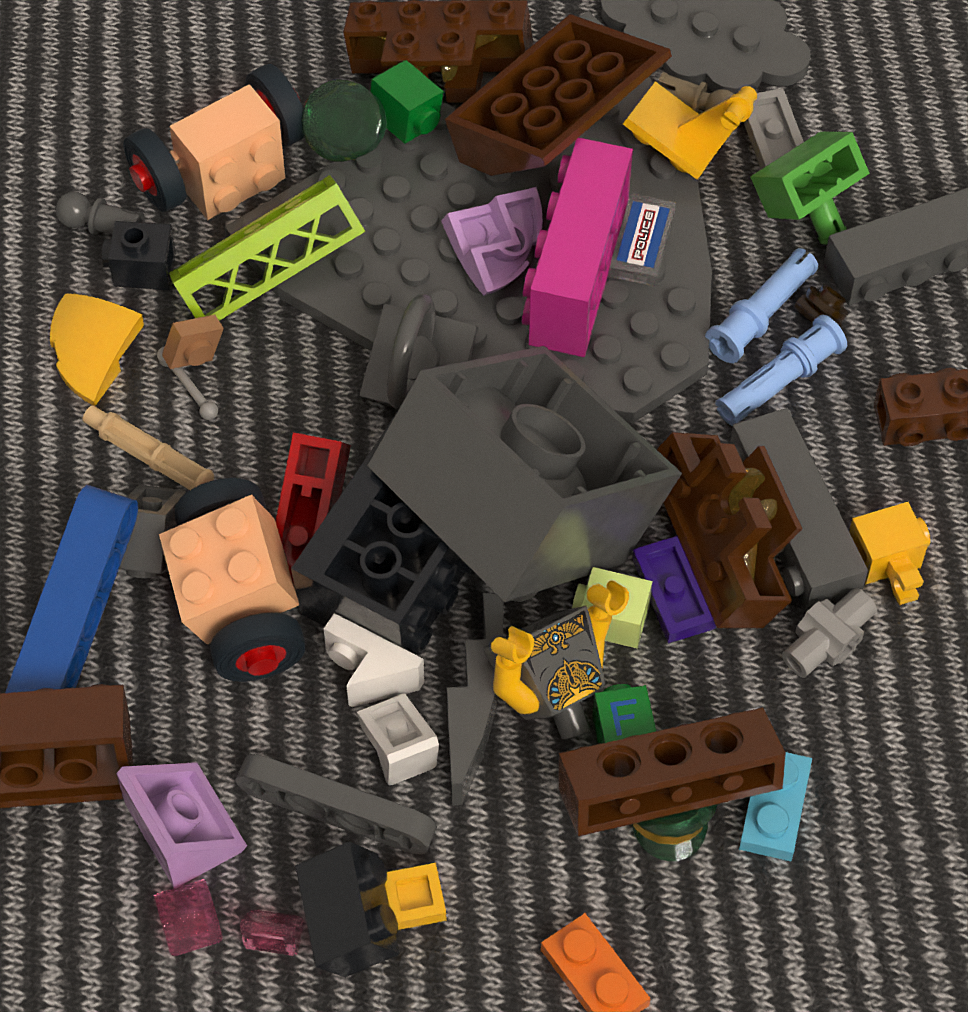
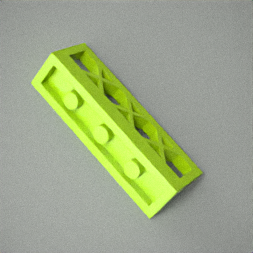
(260, 235)

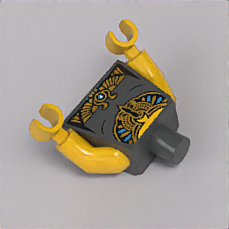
(557, 660)

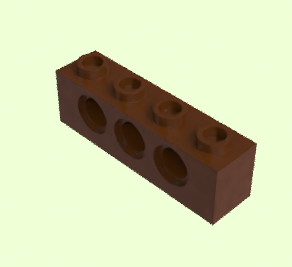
(671, 771)

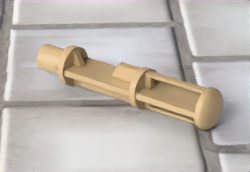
(147, 449)

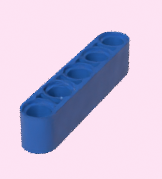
(75, 591)

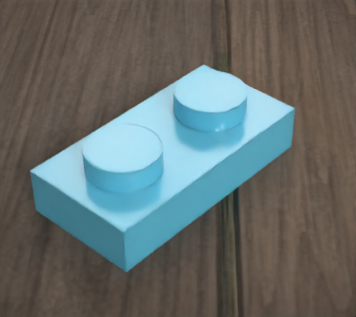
(775, 816)

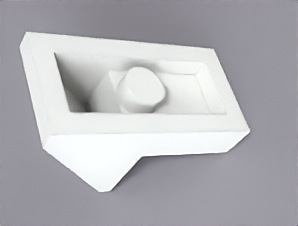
(381, 666)
(400, 738)

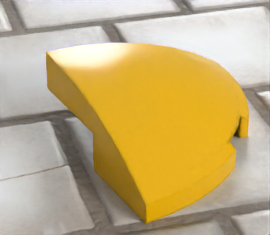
(90, 341)

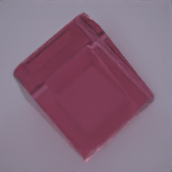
(188, 917)
(272, 932)

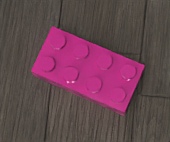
(577, 247)

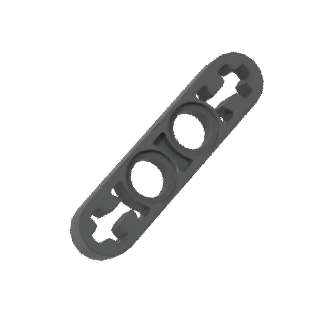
(336, 804)

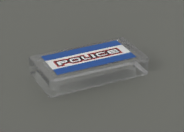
(642, 239)

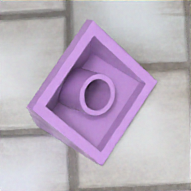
(180, 818)

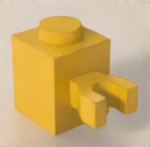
(893, 548)

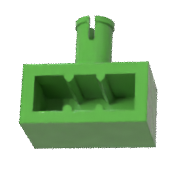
(810, 178)

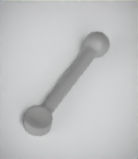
(207, 410)

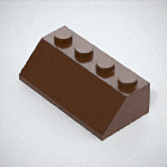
(63, 745)

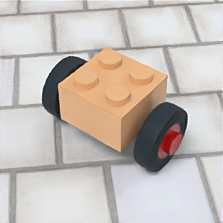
(222, 149)
(234, 579)

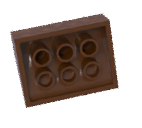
(550, 96)

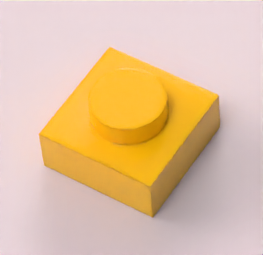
(416, 896)

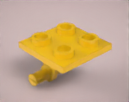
(682, 133)

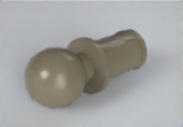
(693, 94)

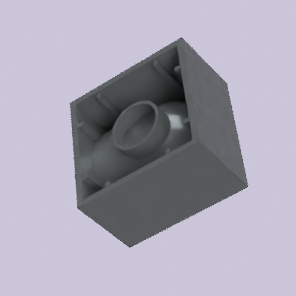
(522, 470)

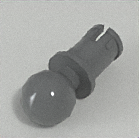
(76, 211)

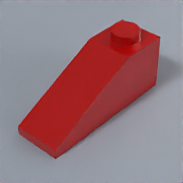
(309, 490)

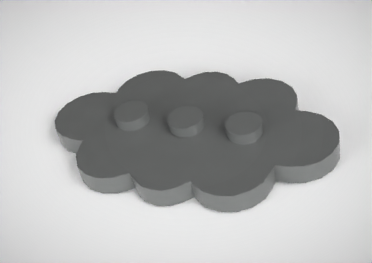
(716, 40)

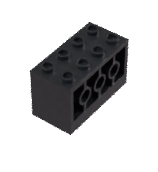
(378, 565)

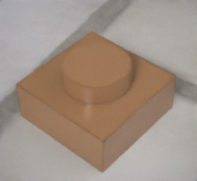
(192, 341)

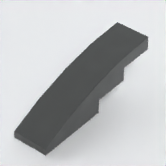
(473, 707)

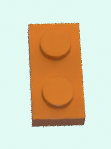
(593, 969)

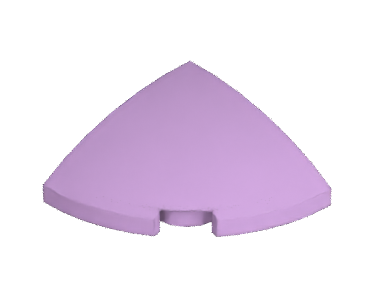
(496, 237)

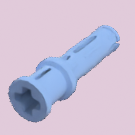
(751, 317)
(797, 359)

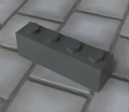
(900, 248)
(822, 556)

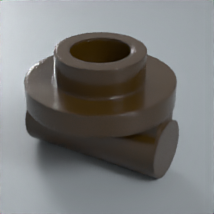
(822, 302)

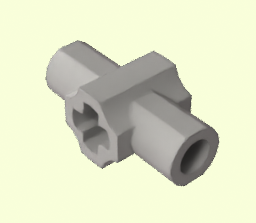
(829, 632)

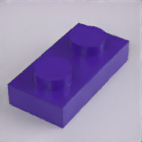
(674, 589)

